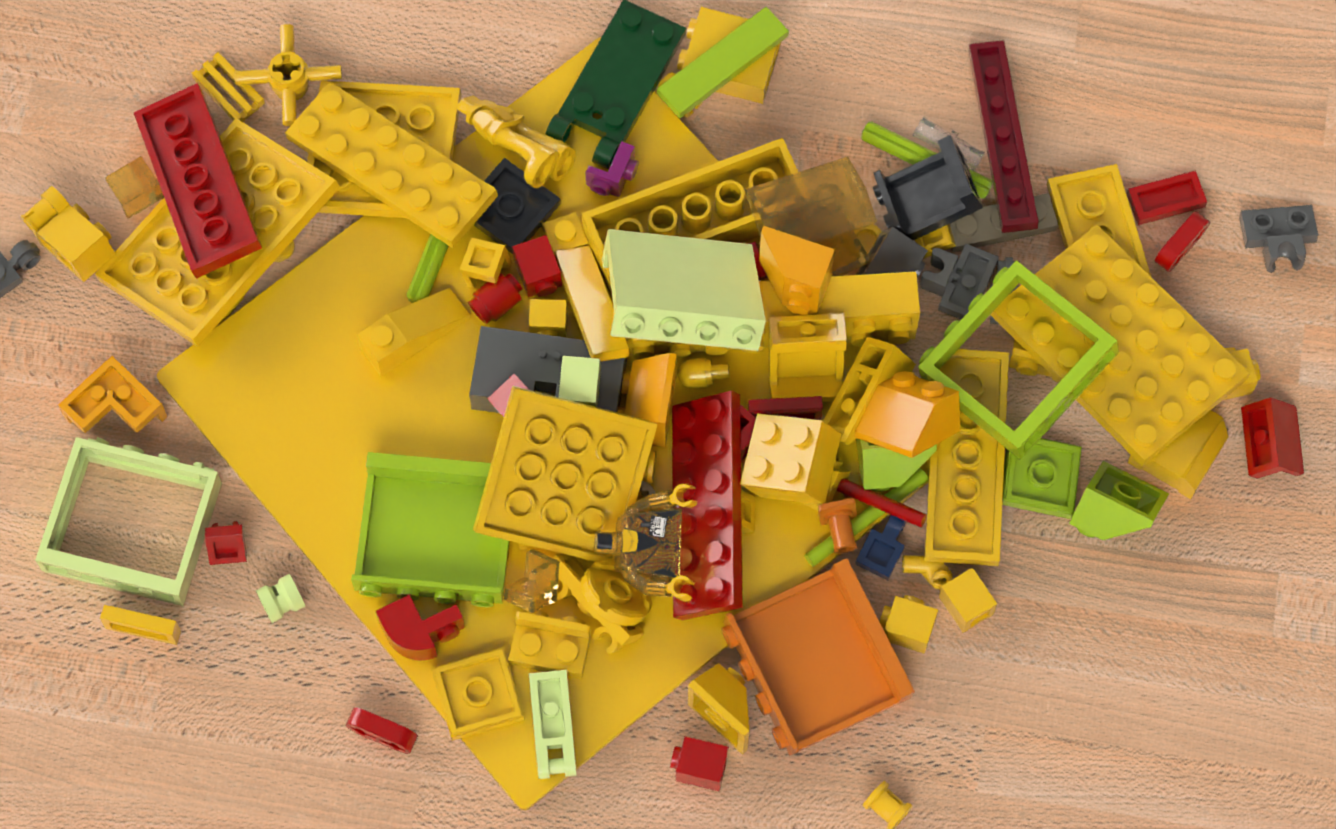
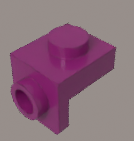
(622, 169)

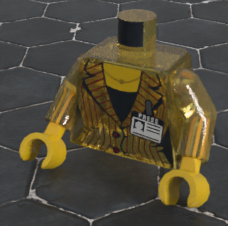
(649, 544)

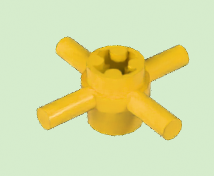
(290, 64)

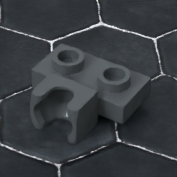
(1280, 232)
(959, 278)

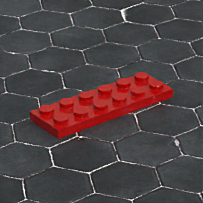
(197, 181)
(709, 458)

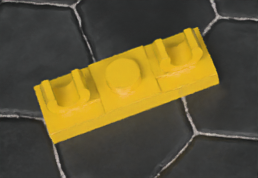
(570, 575)

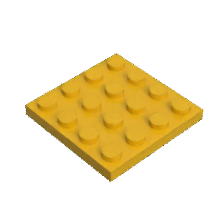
(421, 110)
(562, 473)

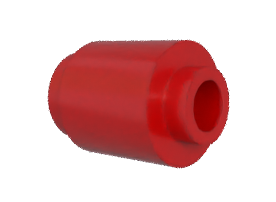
(496, 299)

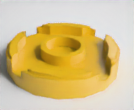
(612, 596)

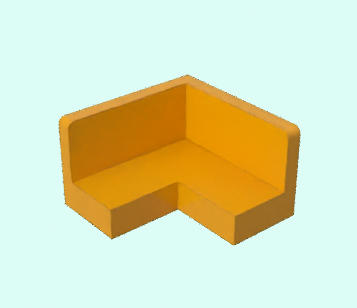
(107, 390)

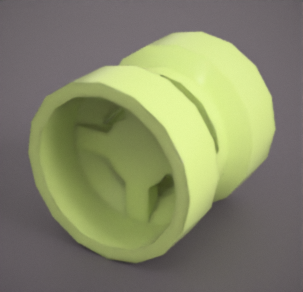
(280, 598)

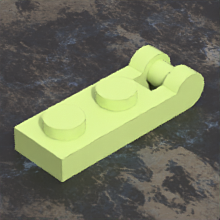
(552, 722)

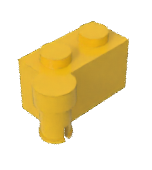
(69, 234)

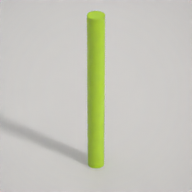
(868, 516)

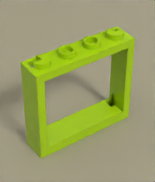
(1063, 394)

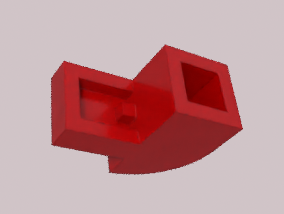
(412, 635)

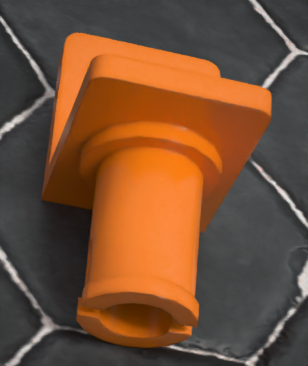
(839, 517)

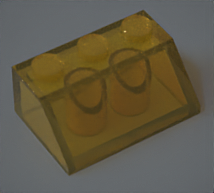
(814, 202)

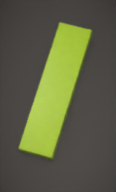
(722, 62)

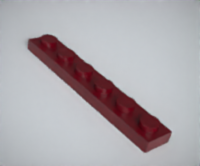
(1003, 137)

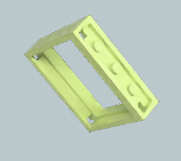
(134, 460)

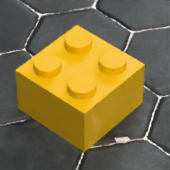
(790, 459)

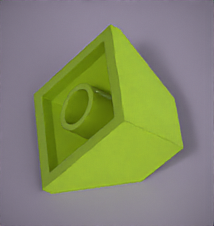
(885, 468)
(1116, 504)

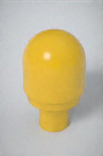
(701, 372)

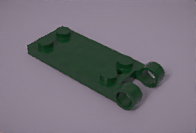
(619, 79)

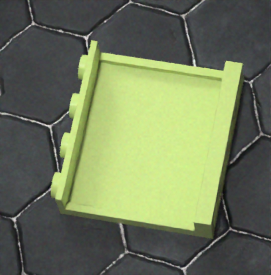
(684, 290)

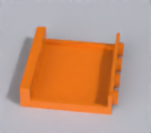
(817, 658)

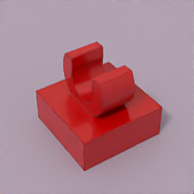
(225, 544)

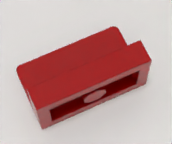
(1272, 438)

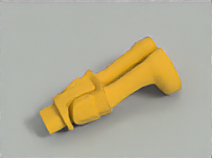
(503, 128)

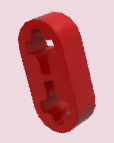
(1182, 241)
(381, 730)

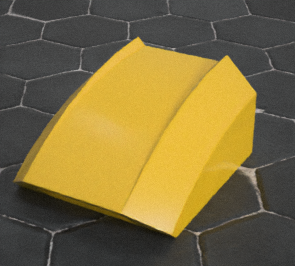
(1189, 456)

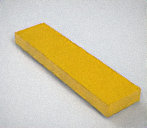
(590, 303)

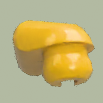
(934, 572)

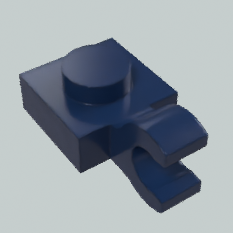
(882, 550)

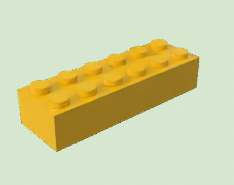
(694, 205)

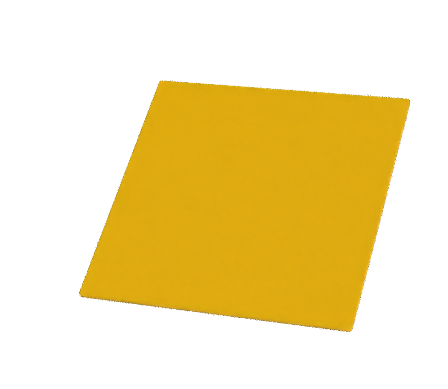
(303, 406)

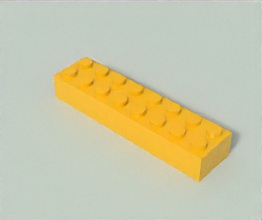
(872, 306)

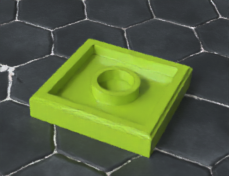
(1043, 478)

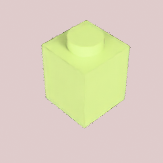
(580, 380)

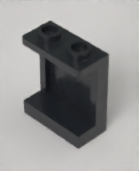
(928, 192)

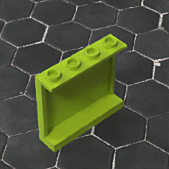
(422, 535)

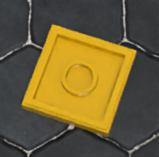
(477, 693)

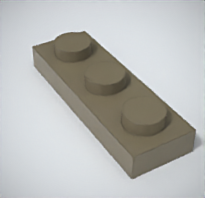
(984, 226)

